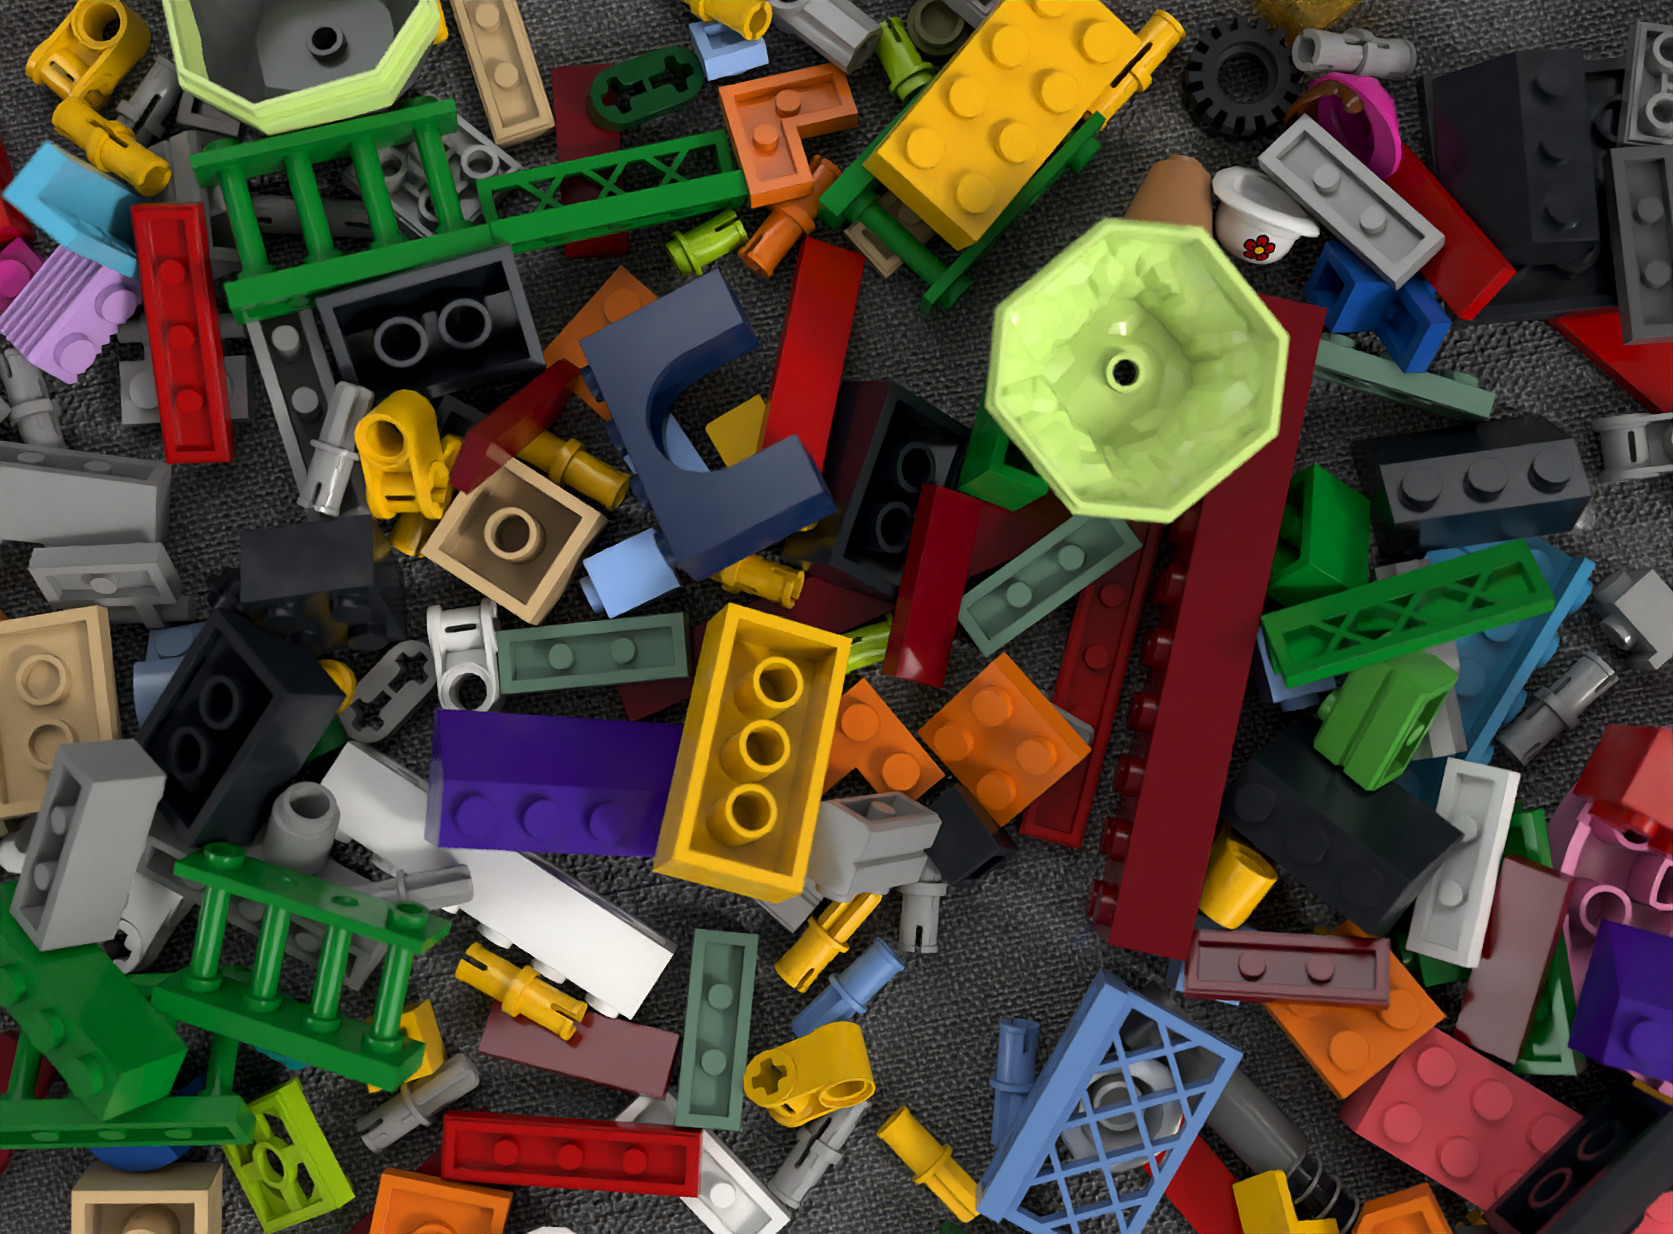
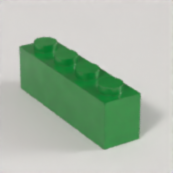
(87, 1020)

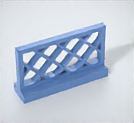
(1065, 1081)

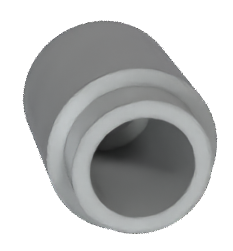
(302, 828)

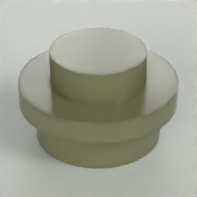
(936, 28)

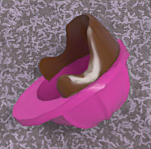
(1355, 114)

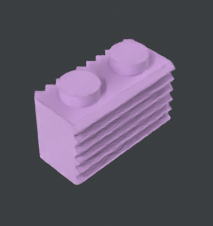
(69, 313)

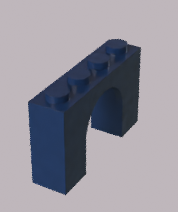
(640, 373)

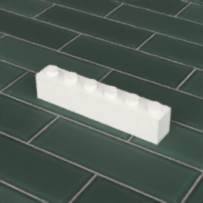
(515, 892)

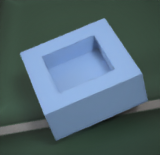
(725, 50)

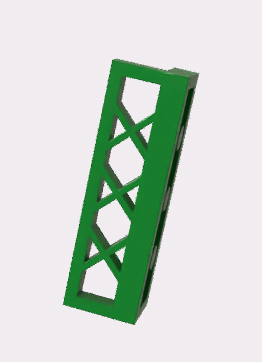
(620, 210)
(1417, 606)
(1554, 1019)

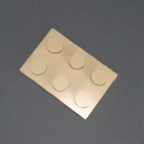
(52, 693)

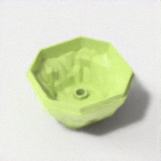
(1201, 357)

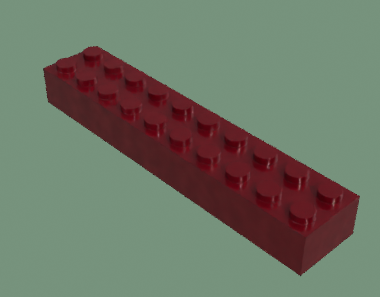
(1197, 680)

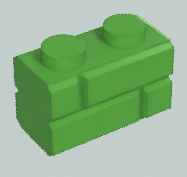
(1383, 715)

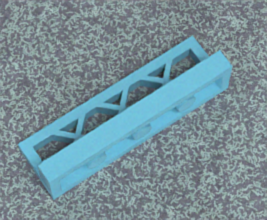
(79, 207)

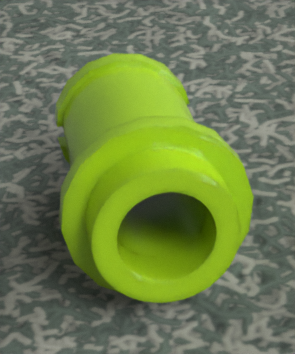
(902, 61)
(705, 243)
(868, 644)

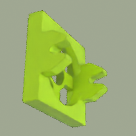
(278, 1198)

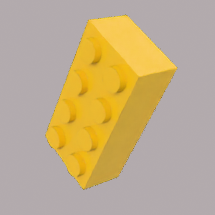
(999, 111)
(753, 755)

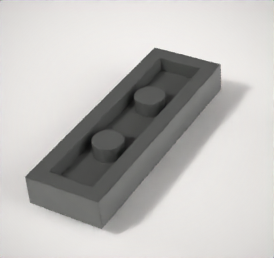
(1641, 234)

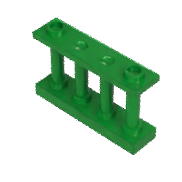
(855, 199)
(269, 293)
(259, 1011)
(209, 1118)

